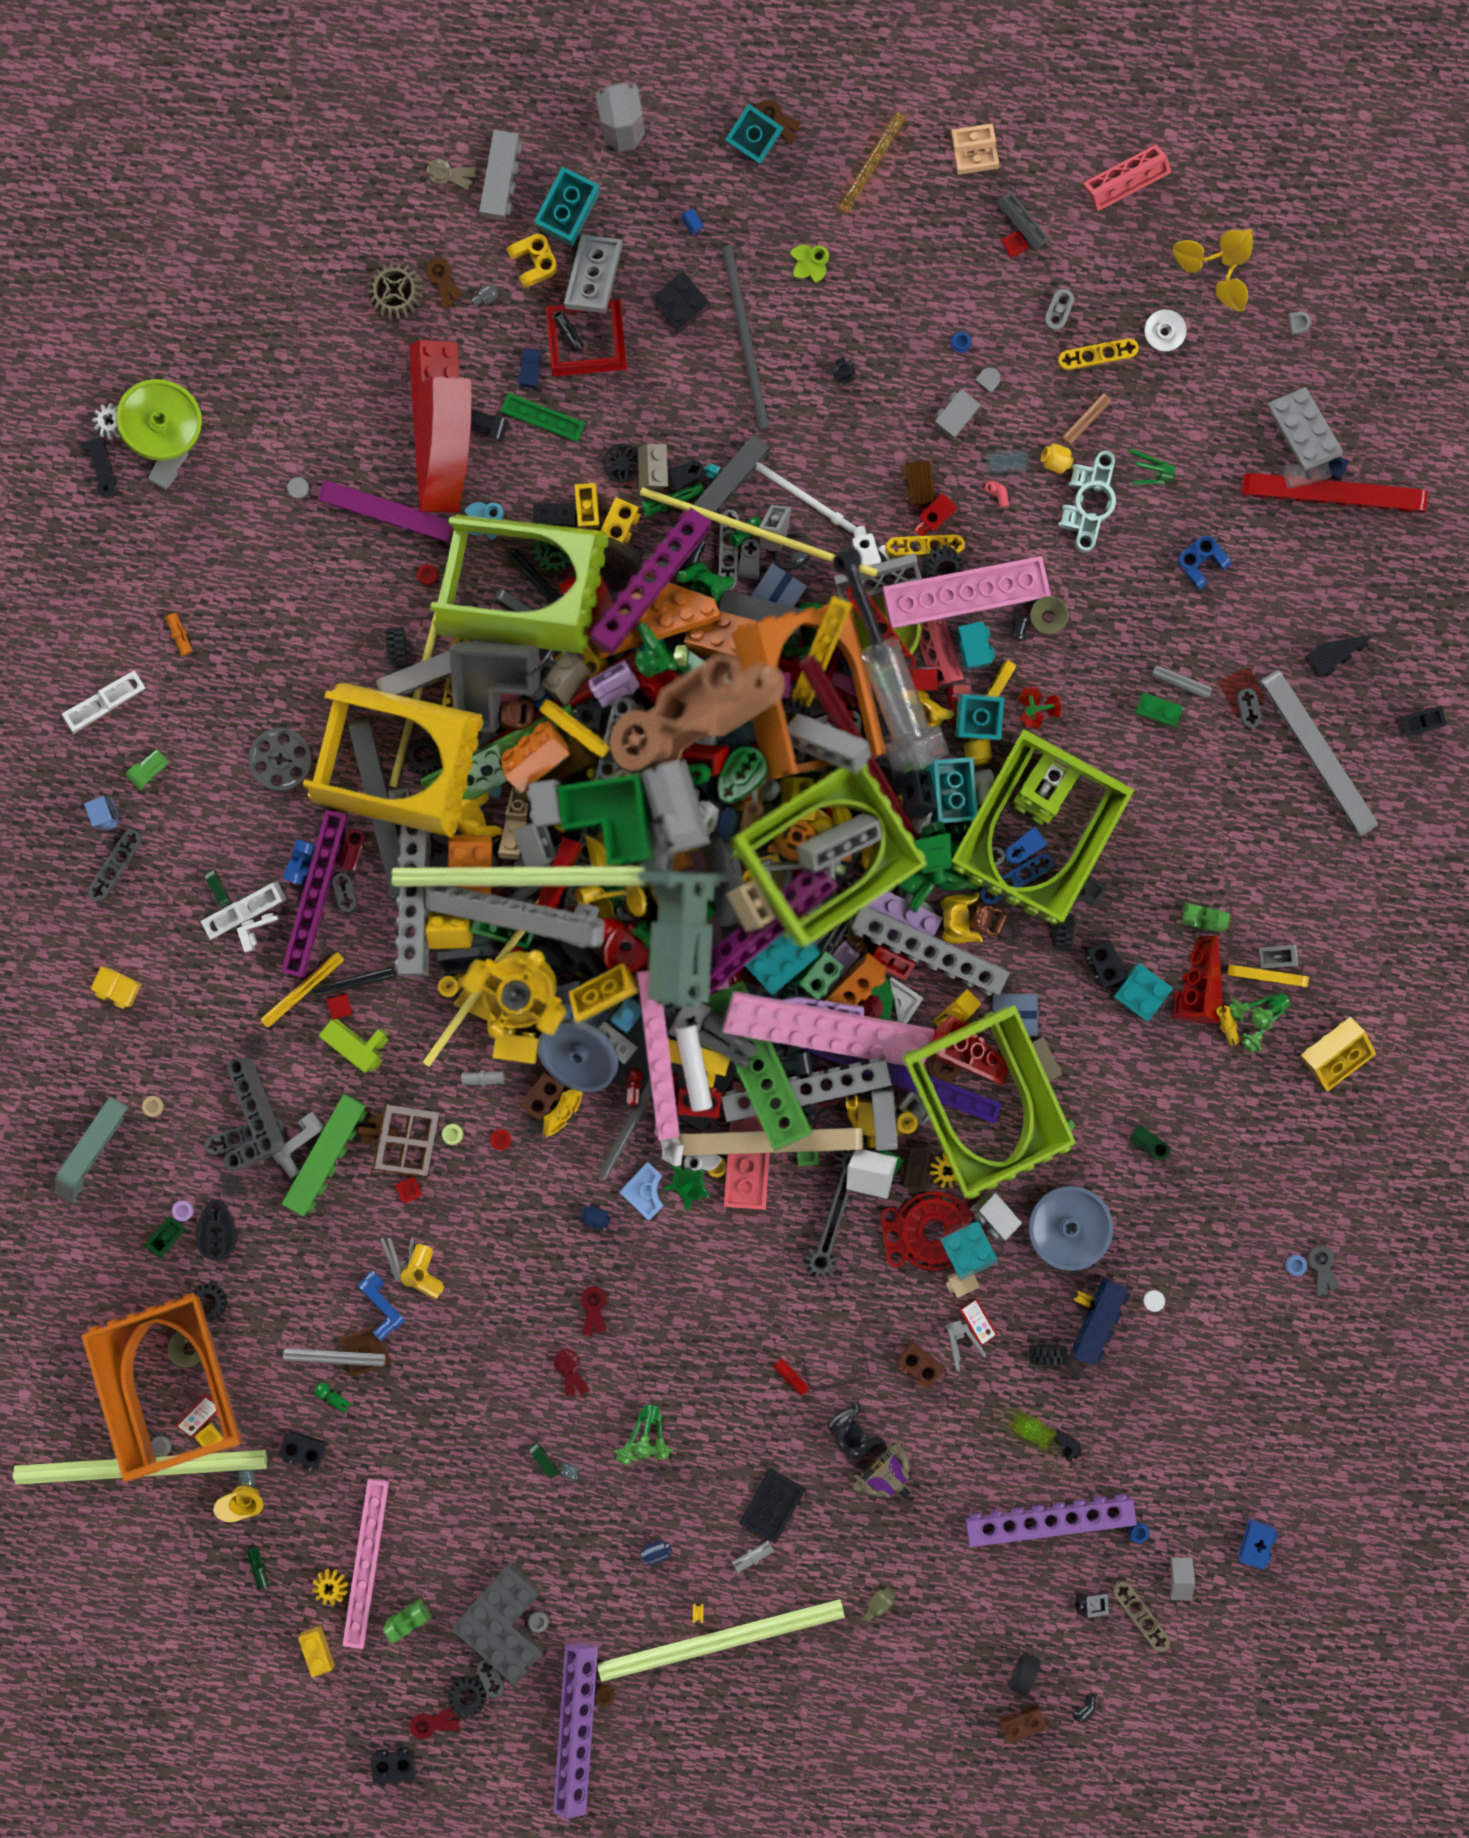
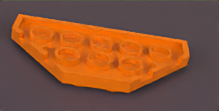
(670, 614)

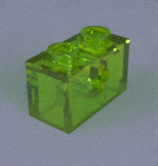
(1032, 1428)

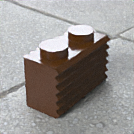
(919, 483)

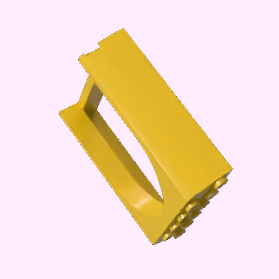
(434, 808)

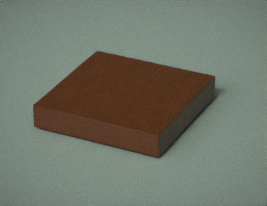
(363, 1342)

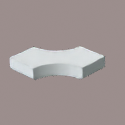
(671, 1150)

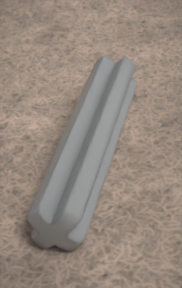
(1182, 682)

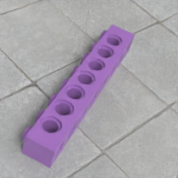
(1124, 1517)
(575, 1730)

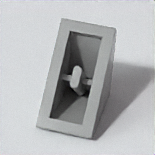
(1278, 956)
(913, 1104)
(1182, 1579)

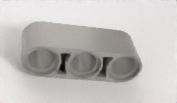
(884, 1119)

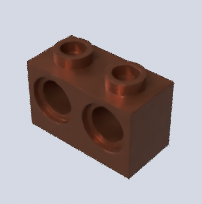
(538, 1093)
(923, 1361)
(1023, 1723)

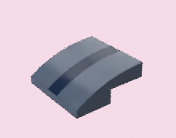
(779, 587)
(1026, 1005)

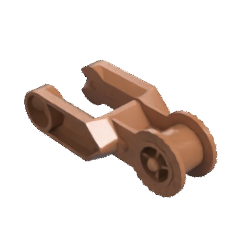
(694, 708)

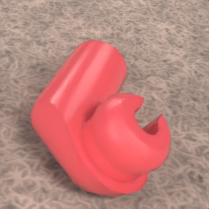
(998, 491)

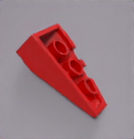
(1203, 986)
(970, 1053)

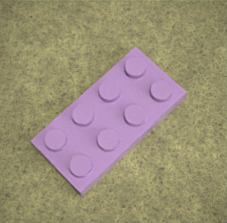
(900, 909)

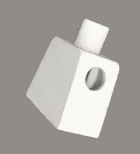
(869, 555)

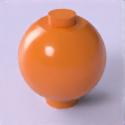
(788, 839)

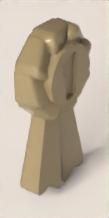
(440, 172)

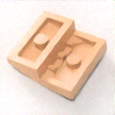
(975, 139)

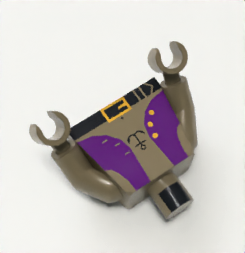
(886, 1474)

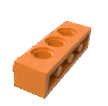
(865, 968)

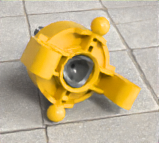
(517, 992)

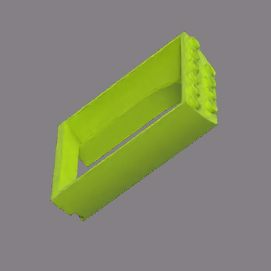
(556, 627)
(891, 862)
(1056, 896)
(1044, 1124)

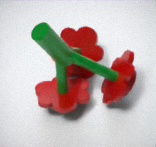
(1032, 715)

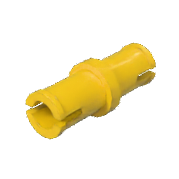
(1228, 1025)

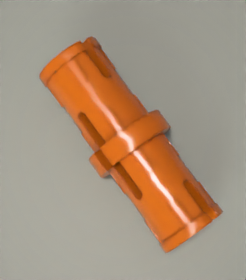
(178, 634)

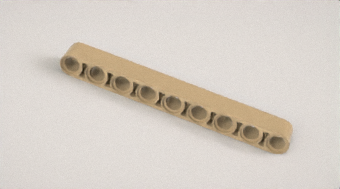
(758, 1142)

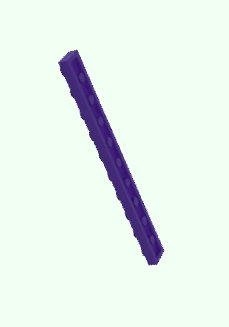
(947, 1093)

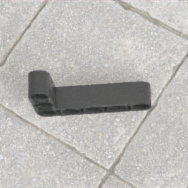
(254, 1116)

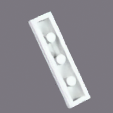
(693, 1067)

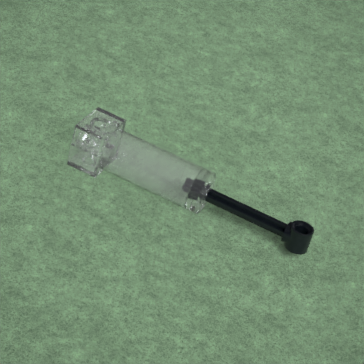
(913, 741)

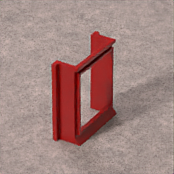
(588, 366)
(565, 857)

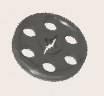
(275, 750)

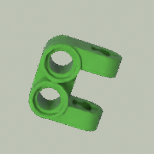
(1205, 918)
(406, 1620)

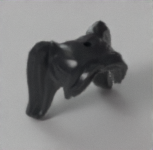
(849, 1435)

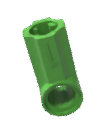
(146, 770)

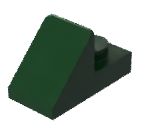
(164, 1237)

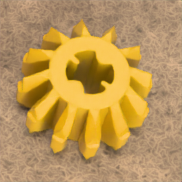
(945, 1178)
(321, 1584)

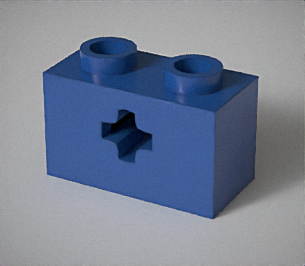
(1254, 1533)

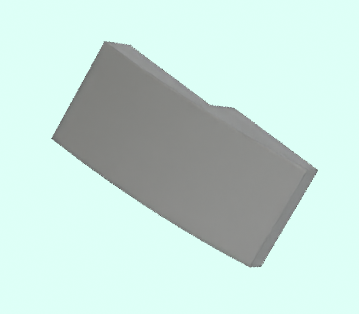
(166, 471)

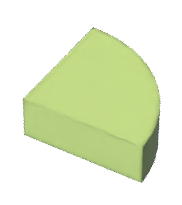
(681, 655)

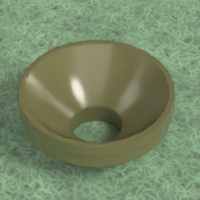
(1057, 607)
(177, 1354)

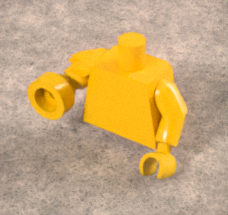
(449, 986)
(861, 1116)

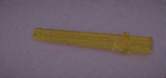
(873, 160)

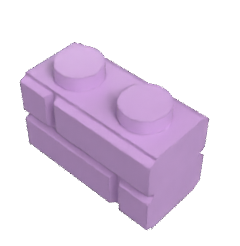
(614, 684)

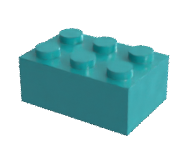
(567, 206)
(954, 790)
(781, 962)

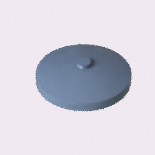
(578, 1056)
(1070, 1228)

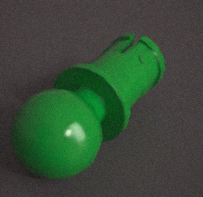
(740, 536)
(323, 1391)

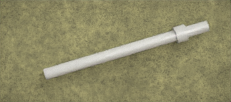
(836, 518)

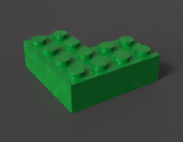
(620, 808)

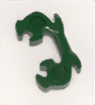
(790, 650)
(937, 828)

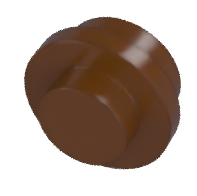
(604, 1694)

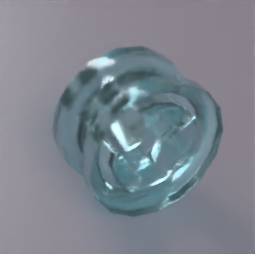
(570, 1471)

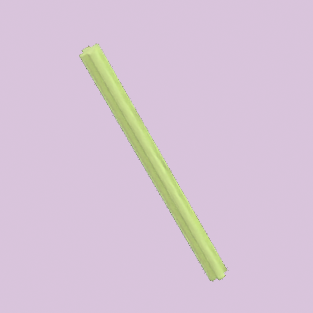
(517, 876)
(110, 1469)
(721, 1640)

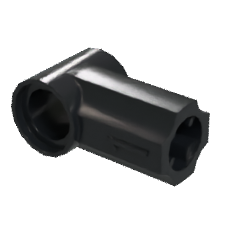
(489, 425)

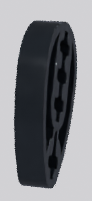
(204, 1232)

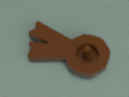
(773, 111)
(439, 272)

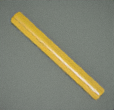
(301, 990)

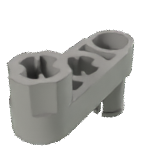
(311, 1127)

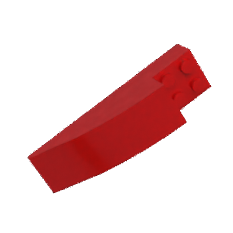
(440, 424)

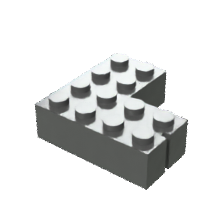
(486, 671)
(492, 1628)

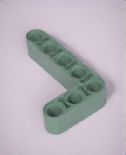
(71, 1175)

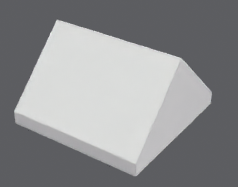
(871, 1173)

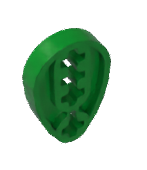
(734, 766)

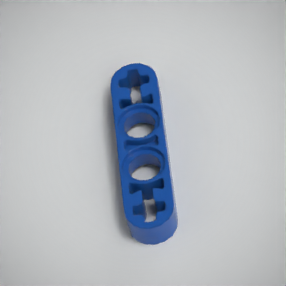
(1017, 880)

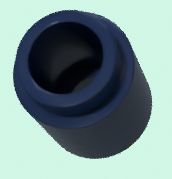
(729, 823)
(595, 1218)
(656, 1553)

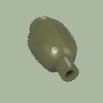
(880, 1603)

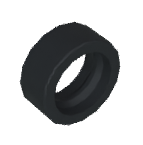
(1025, 1674)

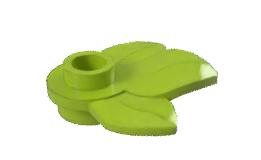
(807, 264)

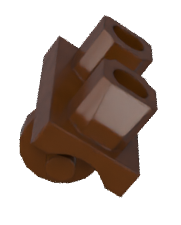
(368, 1133)

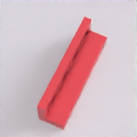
(1130, 179)
(943, 646)

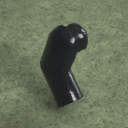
(1087, 1711)

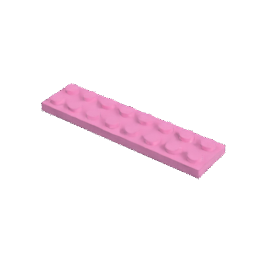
(965, 592)

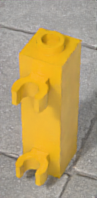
(713, 1061)

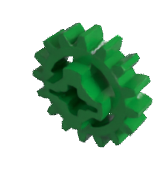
(547, 558)

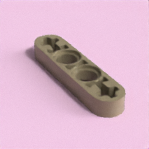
(1140, 1616)

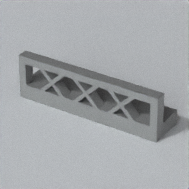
(883, 568)

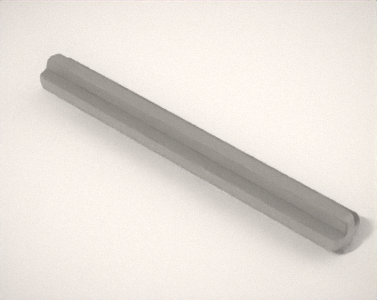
(334, 1357)

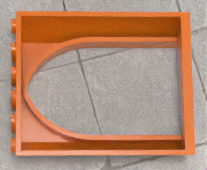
(762, 645)
(111, 1360)

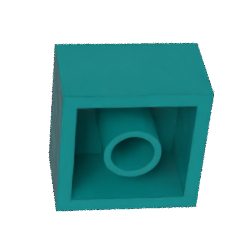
(754, 133)
(975, 646)
(979, 717)
(1142, 992)
(969, 1250)

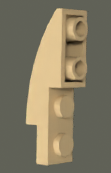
(516, 817)

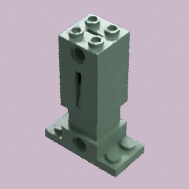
(680, 937)

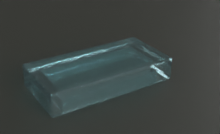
(1007, 461)

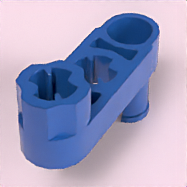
(370, 1287)

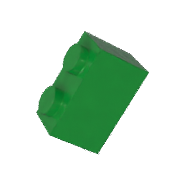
(1158, 710)

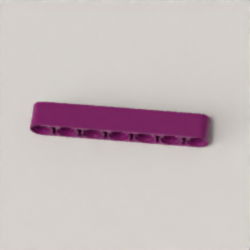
(386, 510)

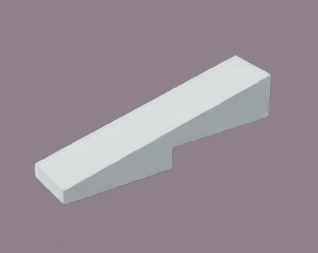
(108, 698)
(238, 912)

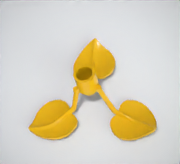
(1235, 248)
(595, 894)

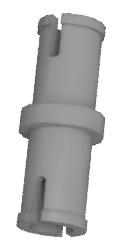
(483, 1078)
(753, 1556)

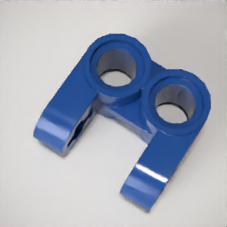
(1216, 554)
(1028, 845)
(300, 862)

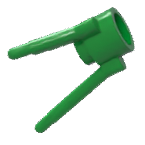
(1163, 470)

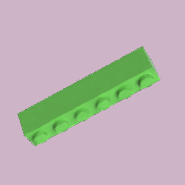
(324, 1155)

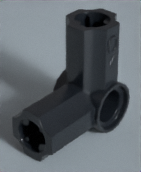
(799, 1063)

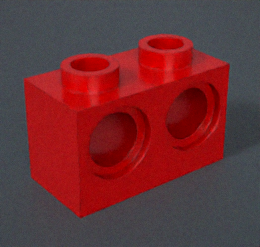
(895, 963)
(711, 1112)

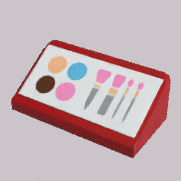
(978, 1321)
(197, 1416)

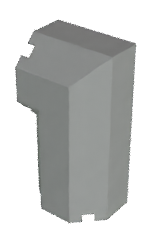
(621, 116)
(675, 808)

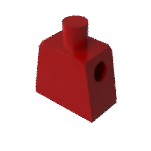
(943, 508)

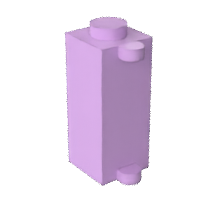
(846, 956)

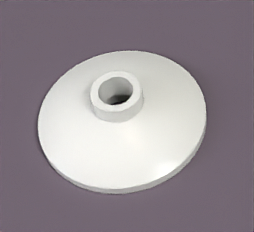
(1172, 322)

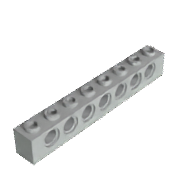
(419, 964)
(991, 984)
(881, 1080)

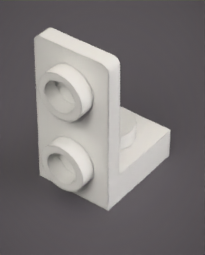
(248, 939)

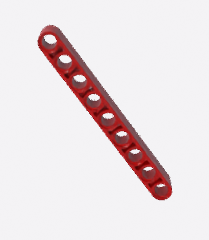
(1337, 492)

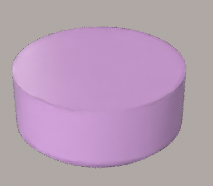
(182, 1210)

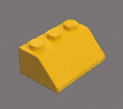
(602, 992)
(1338, 1053)

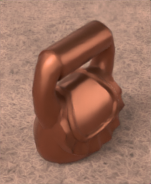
(512, 714)
(982, 917)

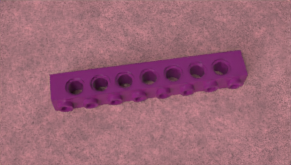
(610, 640)
(315, 893)
(743, 946)

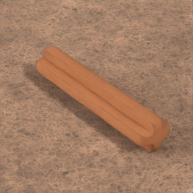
(1086, 419)

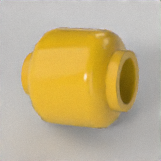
(1056, 458)
(978, 749)

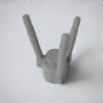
(396, 1266)
(956, 1331)

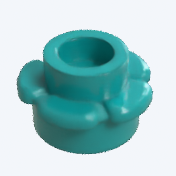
(712, 471)

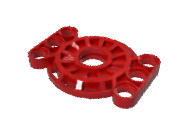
(912, 1229)

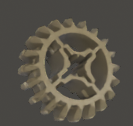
(388, 296)

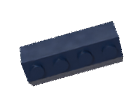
(1099, 1321)

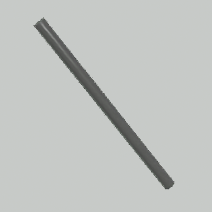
(745, 337)
(628, 1127)

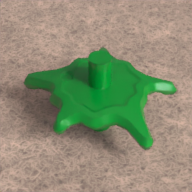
(688, 1185)

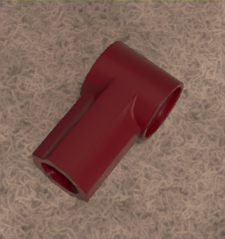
(352, 852)

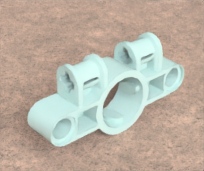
(1098, 478)

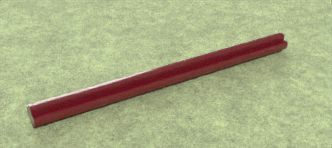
(842, 721)

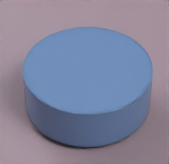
(1296, 1265)

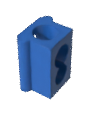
(692, 221)

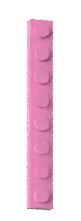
(658, 1062)
(365, 1563)

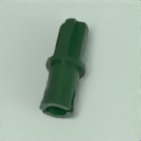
(257, 1568)

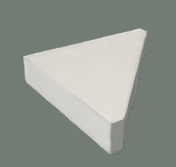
(905, 1000)

